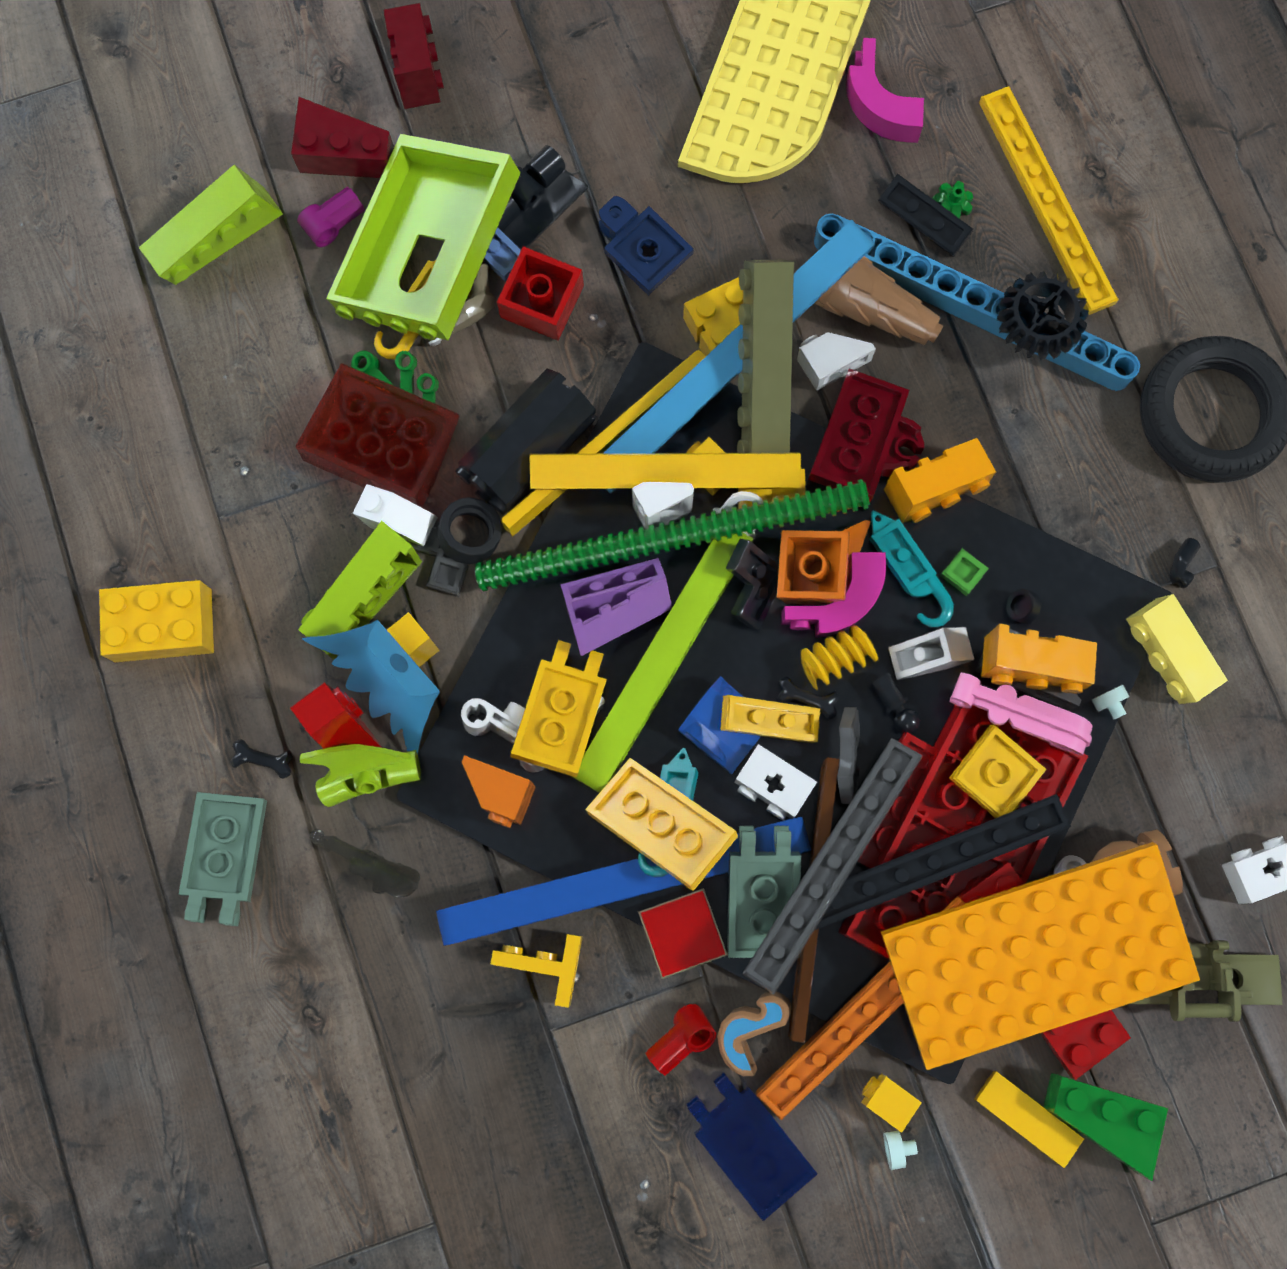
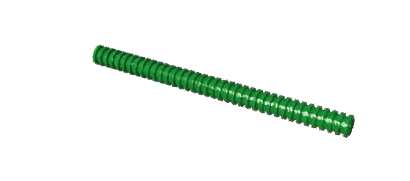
(671, 535)

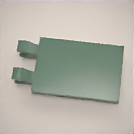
(222, 854)
(758, 889)

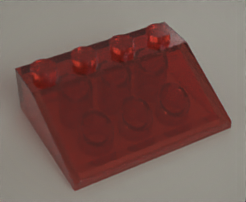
(378, 435)

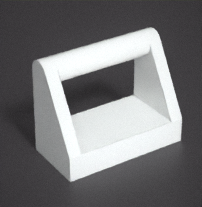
(662, 502)

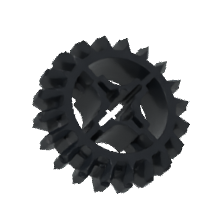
(1024, 298)

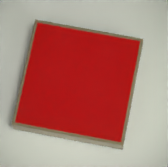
(682, 933)

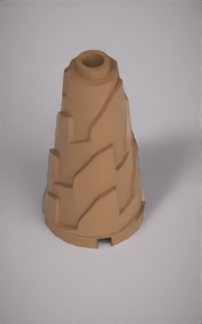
(876, 300)

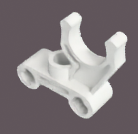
(503, 723)

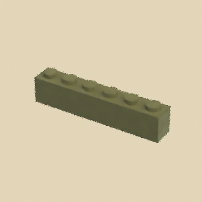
(766, 355)

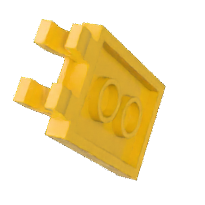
(560, 713)

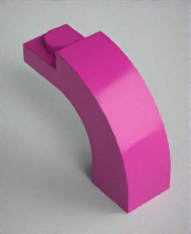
(878, 109)
(863, 588)

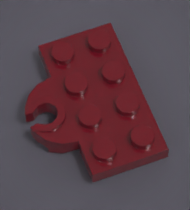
(866, 434)

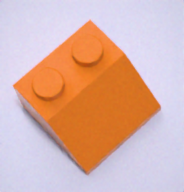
(813, 567)
(499, 791)

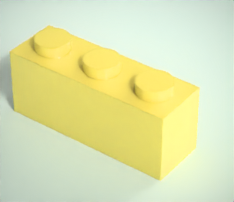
(1176, 650)

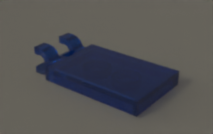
(751, 1148)

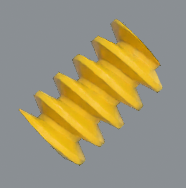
(837, 655)

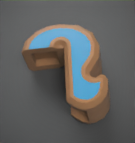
(749, 1022)

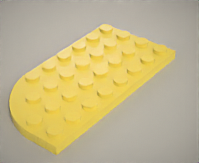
(772, 87)

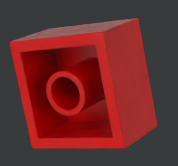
(540, 293)

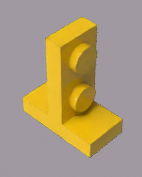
(545, 964)

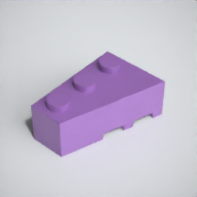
(615, 602)

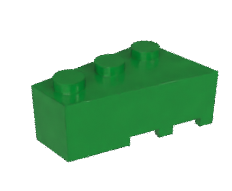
(1113, 1121)

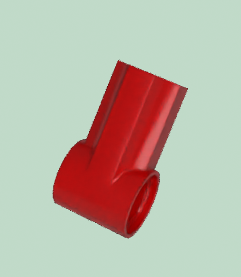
(689, 1034)

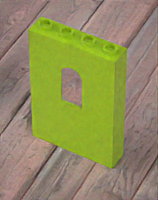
(431, 193)

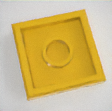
(997, 772)

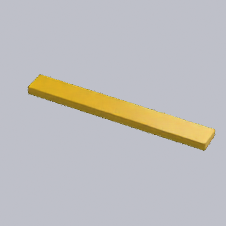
(1047, 200)
(632, 469)
(542, 498)

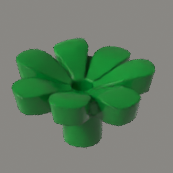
(955, 198)

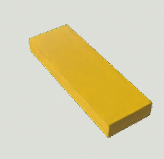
(770, 719)
(1029, 1119)

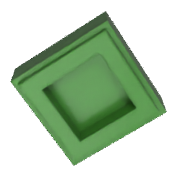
(964, 572)

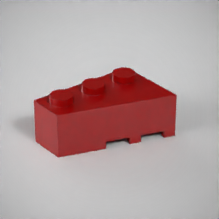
(333, 718)

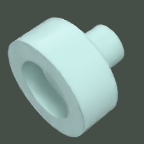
(1112, 701)
(898, 1149)

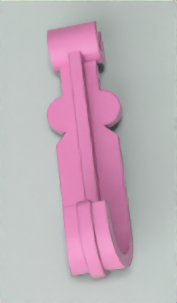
(1026, 714)

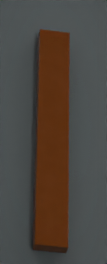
(806, 958)

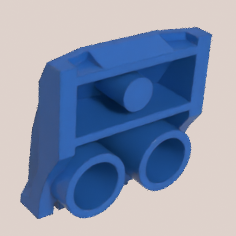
(704, 729)

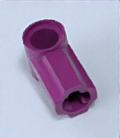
(325, 220)

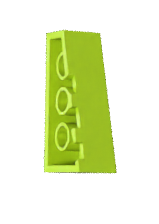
(210, 225)
(363, 585)

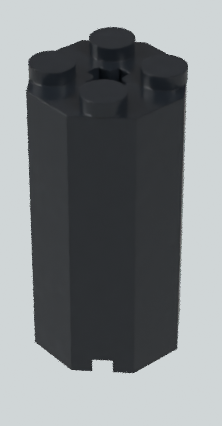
(539, 422)

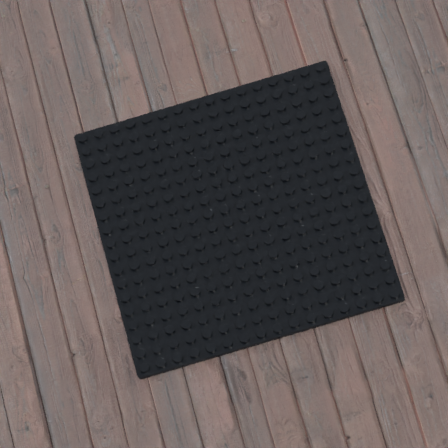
(559, 839)

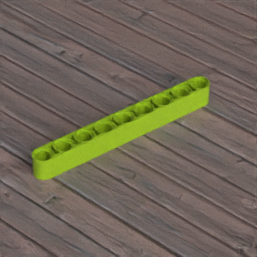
(658, 665)

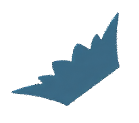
(387, 673)

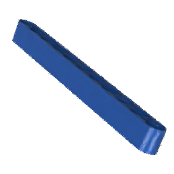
(584, 891)

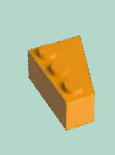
(939, 481)
(1038, 660)

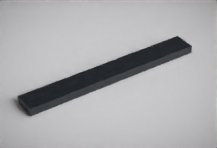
(947, 857)

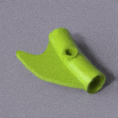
(360, 770)

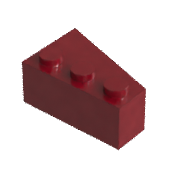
(413, 55)
(338, 143)

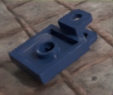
(631, 232)

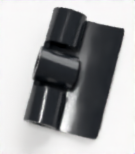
(539, 197)

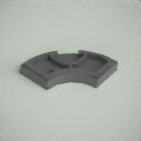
(849, 741)

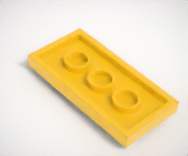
(662, 823)

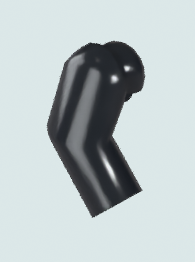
(1181, 561)

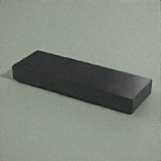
(925, 215)

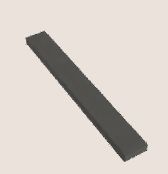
(832, 866)

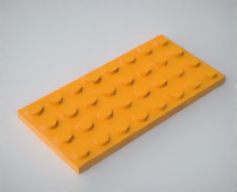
(1040, 955)

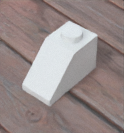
(831, 356)
(398, 513)
(931, 653)

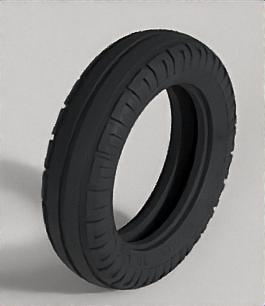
(1176, 447)

